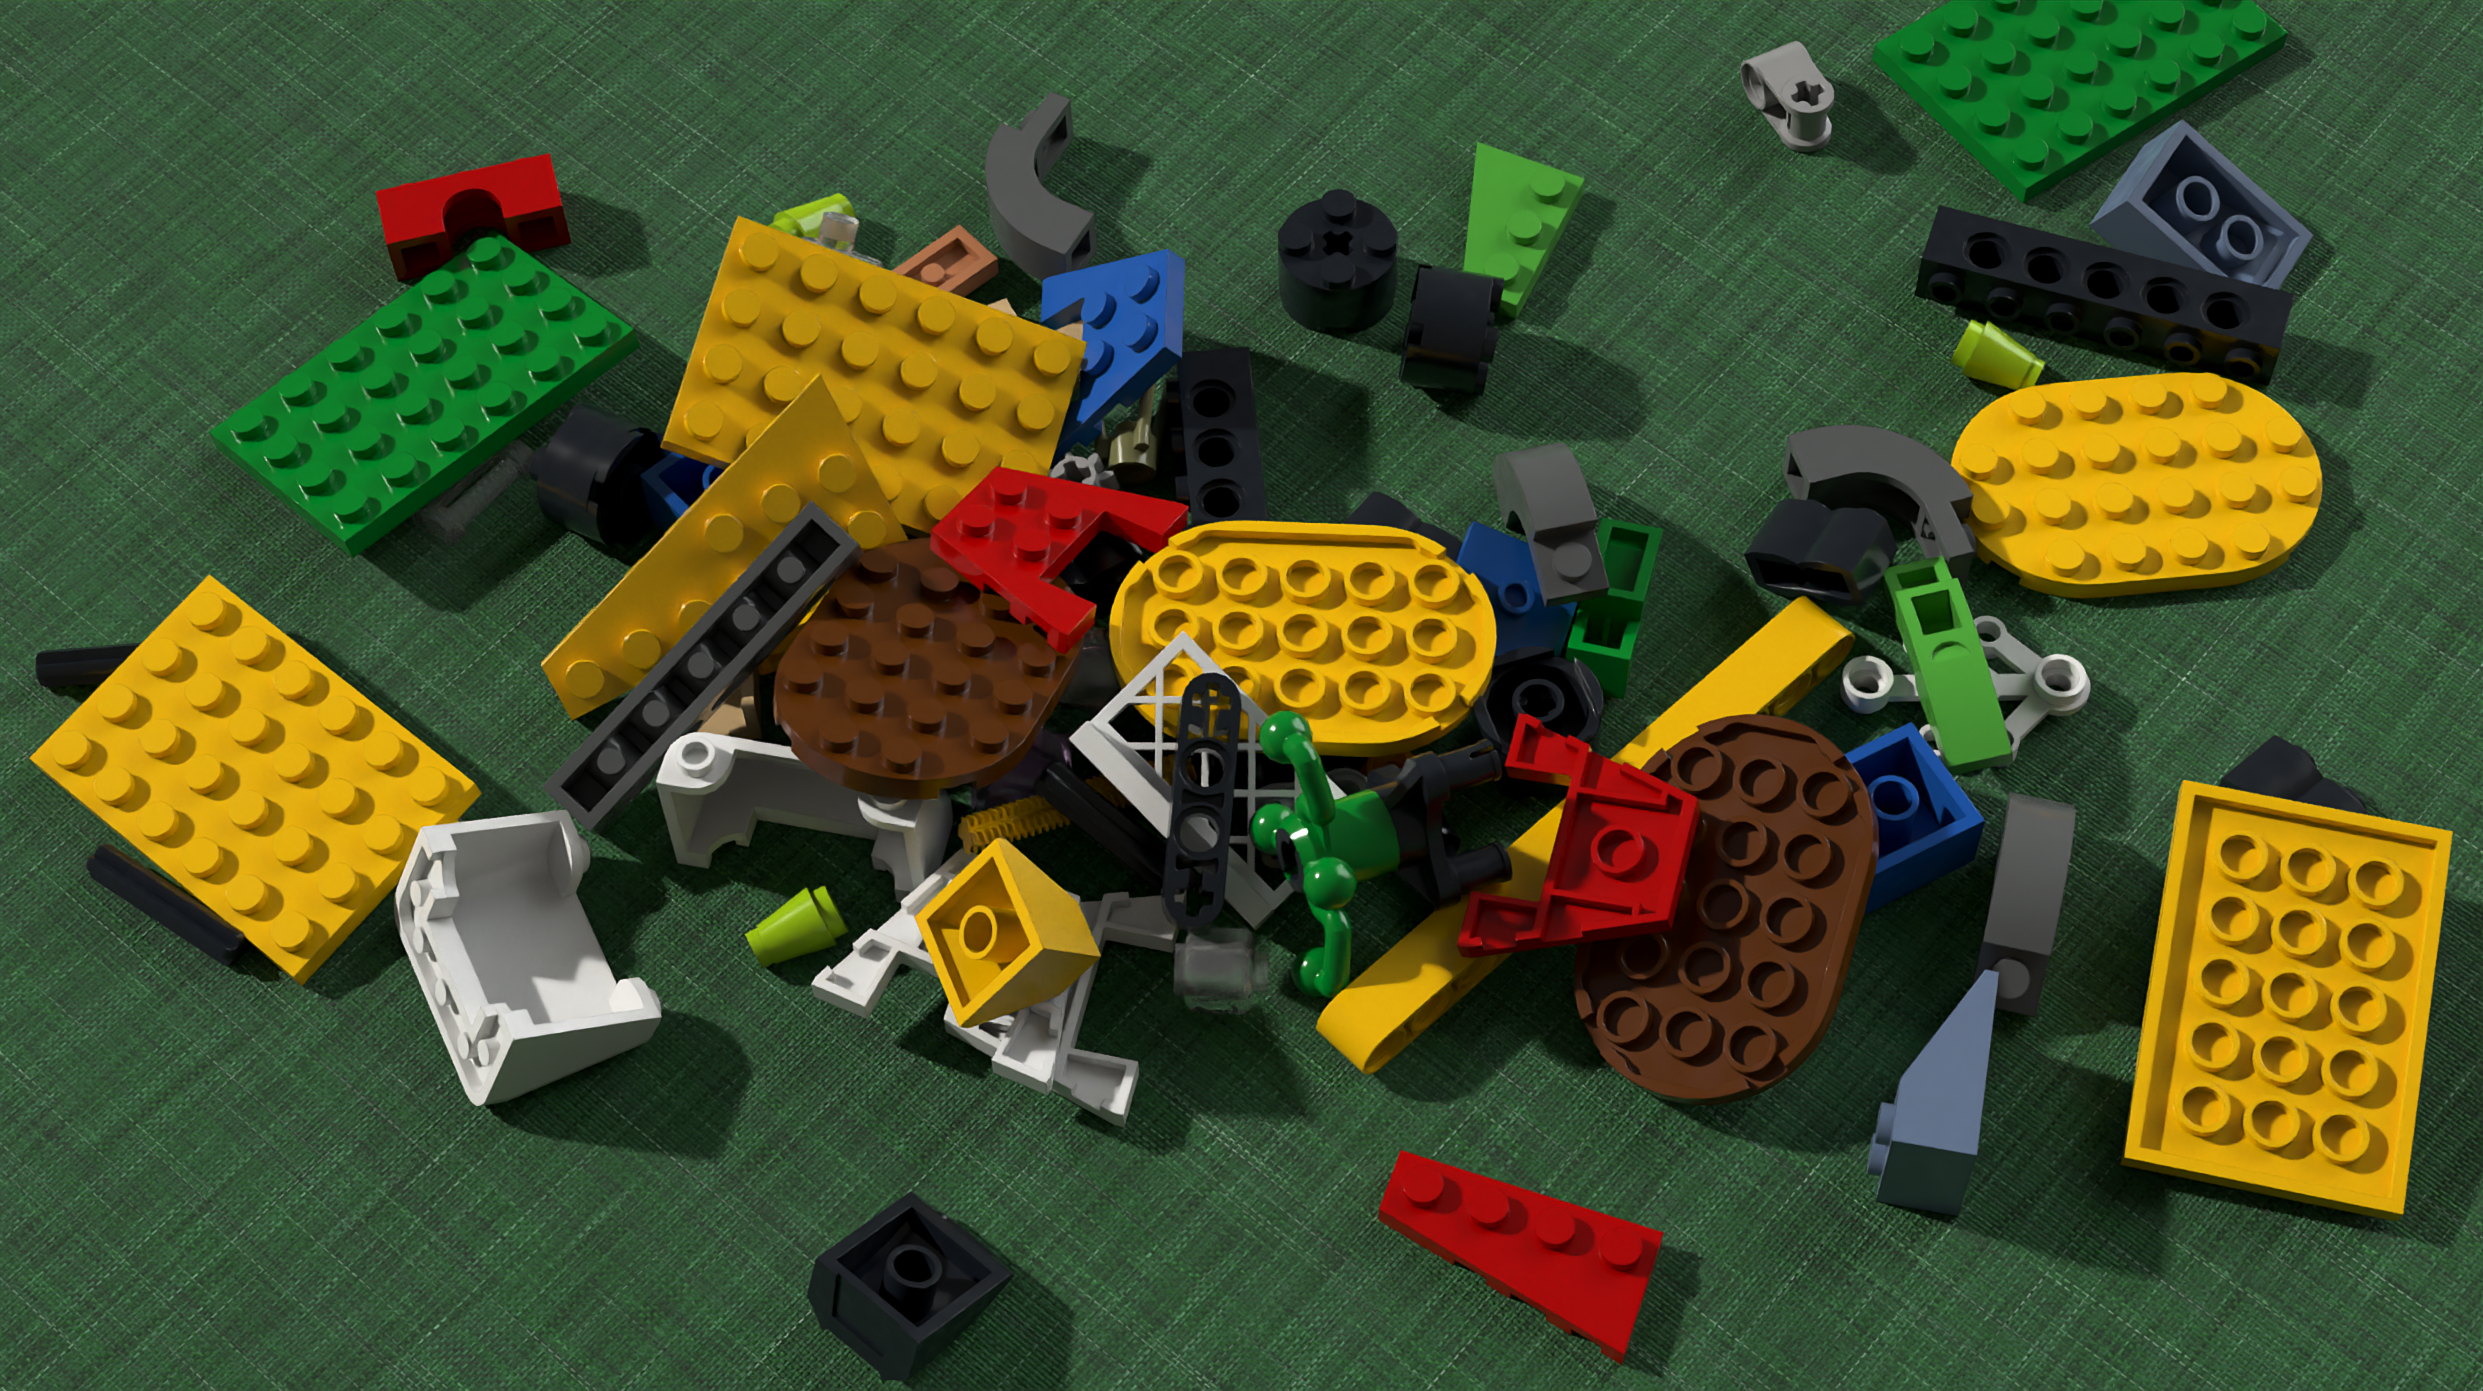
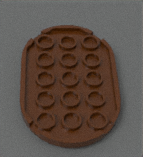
(916, 679)
(1758, 923)

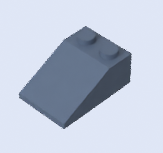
(2200, 212)
(1932, 1130)

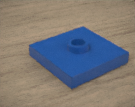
(1511, 583)

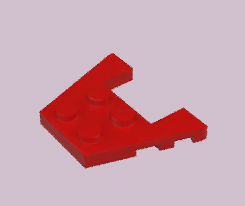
(1028, 527)
(1613, 856)

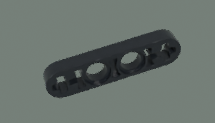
(1208, 802)

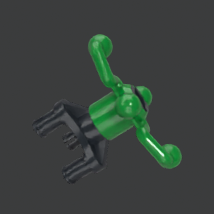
(1374, 832)

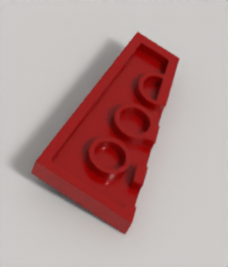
(1550, 1253)

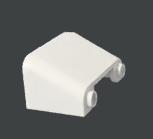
(723, 784)
(513, 956)

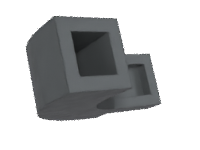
(1029, 222)
(1889, 475)
(1553, 504)
(2026, 898)

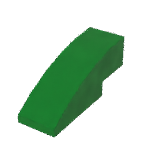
(1610, 626)

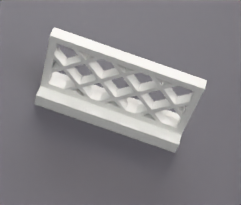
(1152, 794)

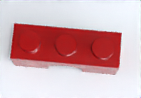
(430, 215)

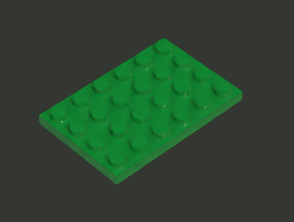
(2068, 80)
(423, 392)

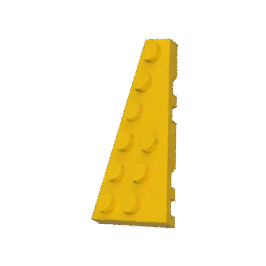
(795, 460)

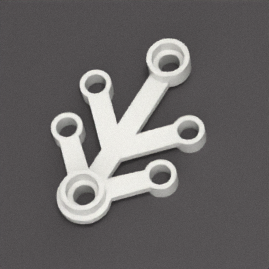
(2028, 685)

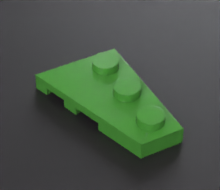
(1516, 220)

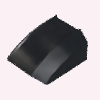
(904, 1286)

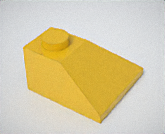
(1004, 936)

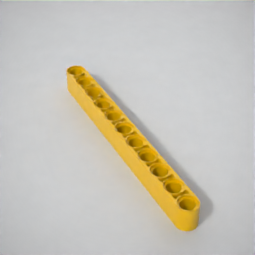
(1425, 969)

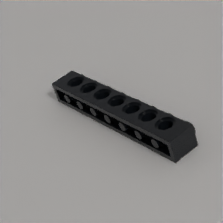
(1221, 430)

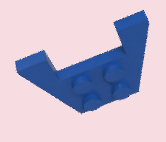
(1130, 331)

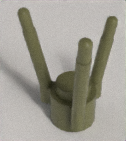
(1134, 446)

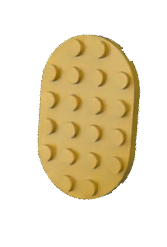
(2137, 484)
(1325, 620)

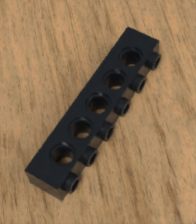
(2104, 295)

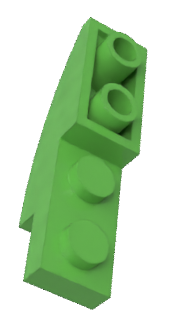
(1948, 665)

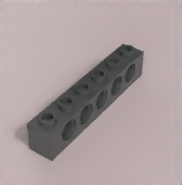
(703, 668)

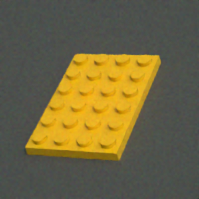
(918, 373)
(254, 777)
(2289, 1000)

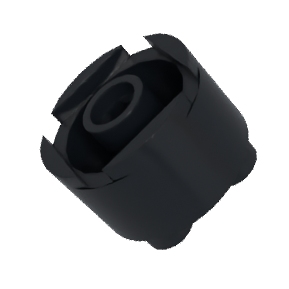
(1337, 263)
(1450, 330)
(593, 473)
(1543, 686)

